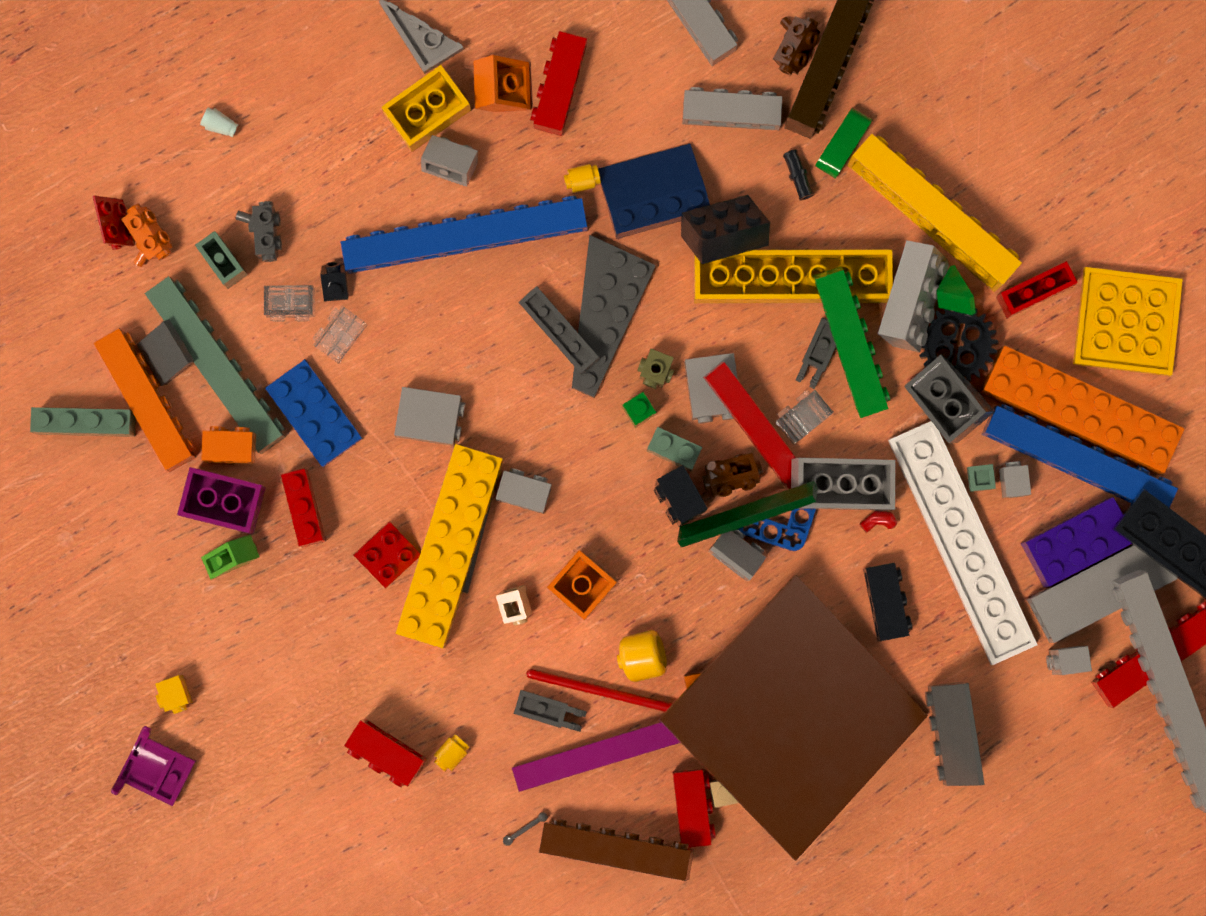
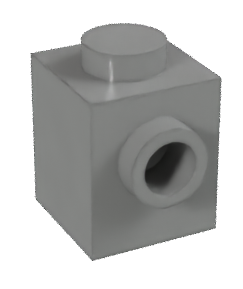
(1015, 480)

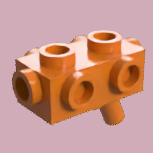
(149, 237)

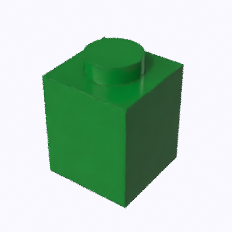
(639, 409)

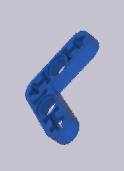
(791, 527)

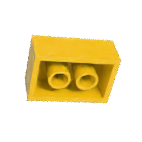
(426, 108)

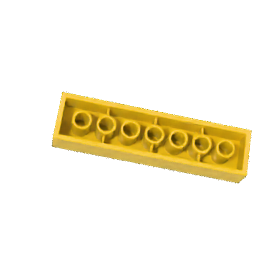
(934, 213)
(789, 274)
(449, 546)

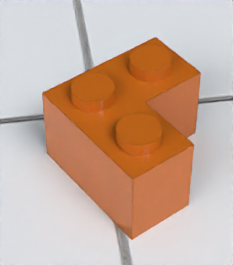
(227, 446)

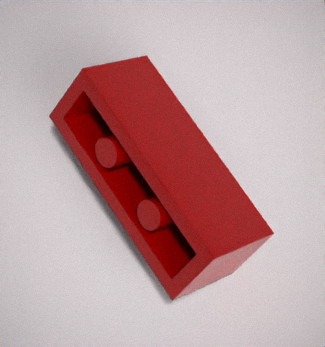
(1036, 289)
(303, 508)
(693, 807)

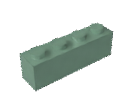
(82, 422)

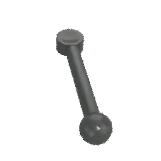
(508, 840)

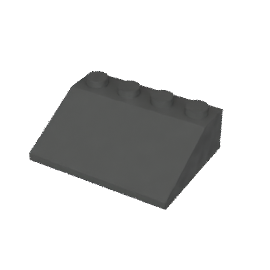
(955, 734)

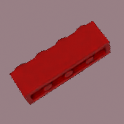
(559, 84)

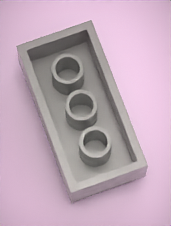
(913, 296)
(847, 482)

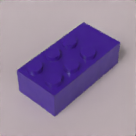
(1075, 543)

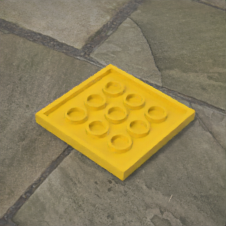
(1127, 321)

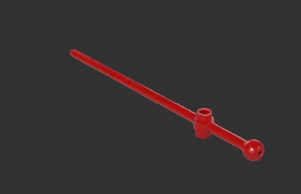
(598, 690)

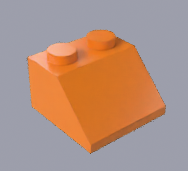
(501, 84)

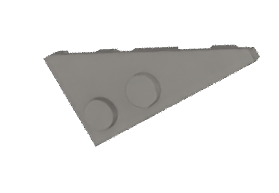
(425, 43)

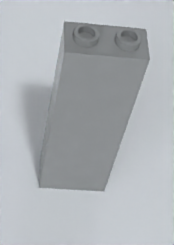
(1089, 593)

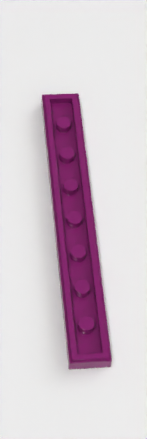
(593, 756)

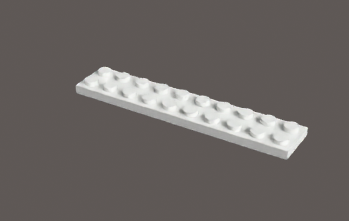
(962, 543)

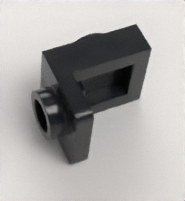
(334, 282)

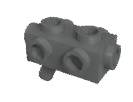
(263, 224)

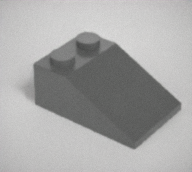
(949, 400)

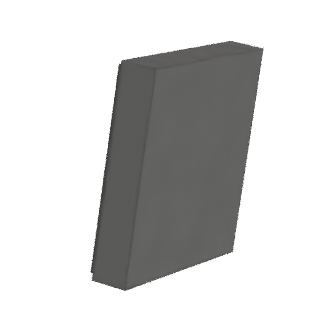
(165, 352)

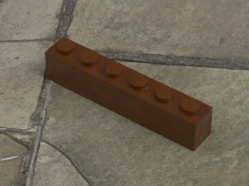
(615, 850)

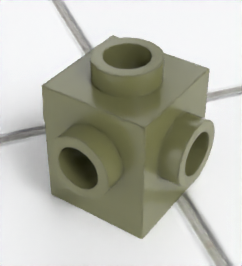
(656, 360)

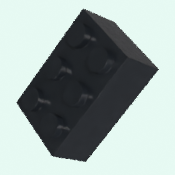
(725, 229)
(680, 496)

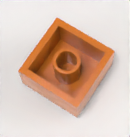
(581, 585)

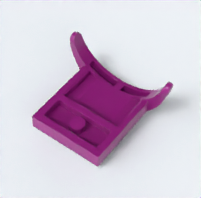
(154, 769)

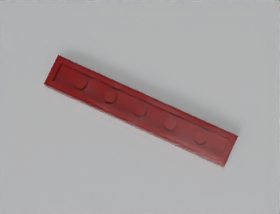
(751, 421)

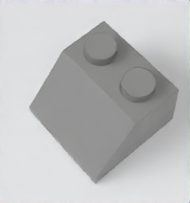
(738, 554)

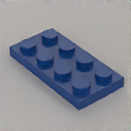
(313, 413)

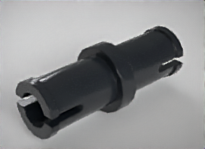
(798, 175)

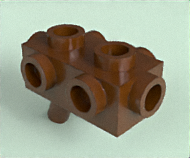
(796, 45)
(732, 474)

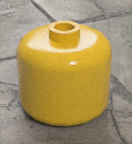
(642, 656)

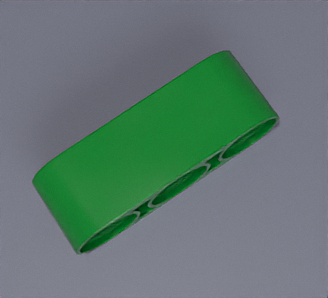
(843, 142)

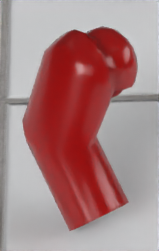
(879, 518)

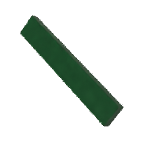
(747, 514)

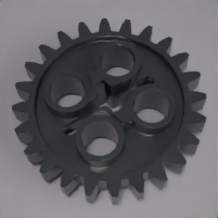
(980, 348)

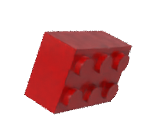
(385, 753)

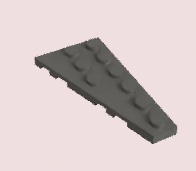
(609, 299)

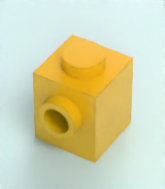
(173, 694)

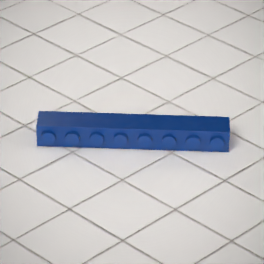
(1073, 458)

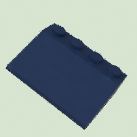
(652, 190)

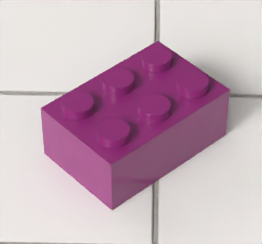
(221, 500)

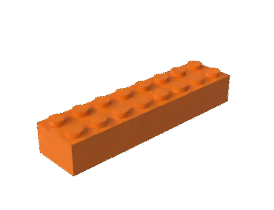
(1082, 410)

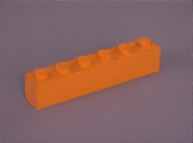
(144, 399)

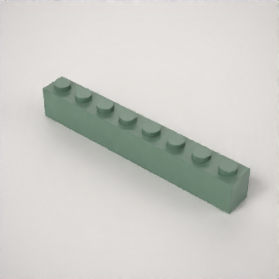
(214, 363)

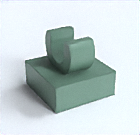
(981, 478)

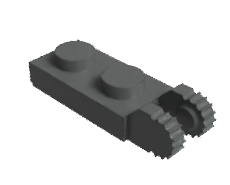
(818, 352)
(546, 710)

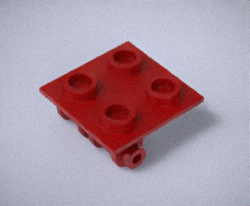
(109, 216)
(387, 554)

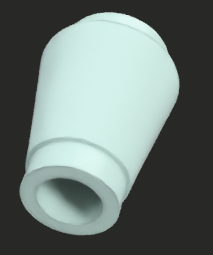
(217, 122)

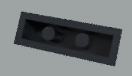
(887, 601)

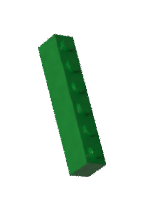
(851, 342)

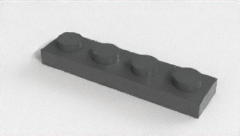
(559, 330)

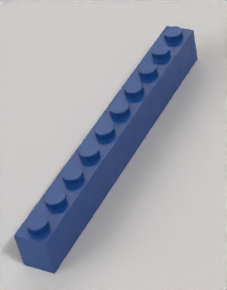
(463, 235)

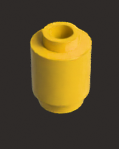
(582, 178)
(451, 753)

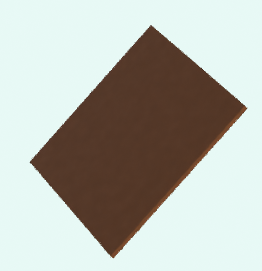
(793, 717)

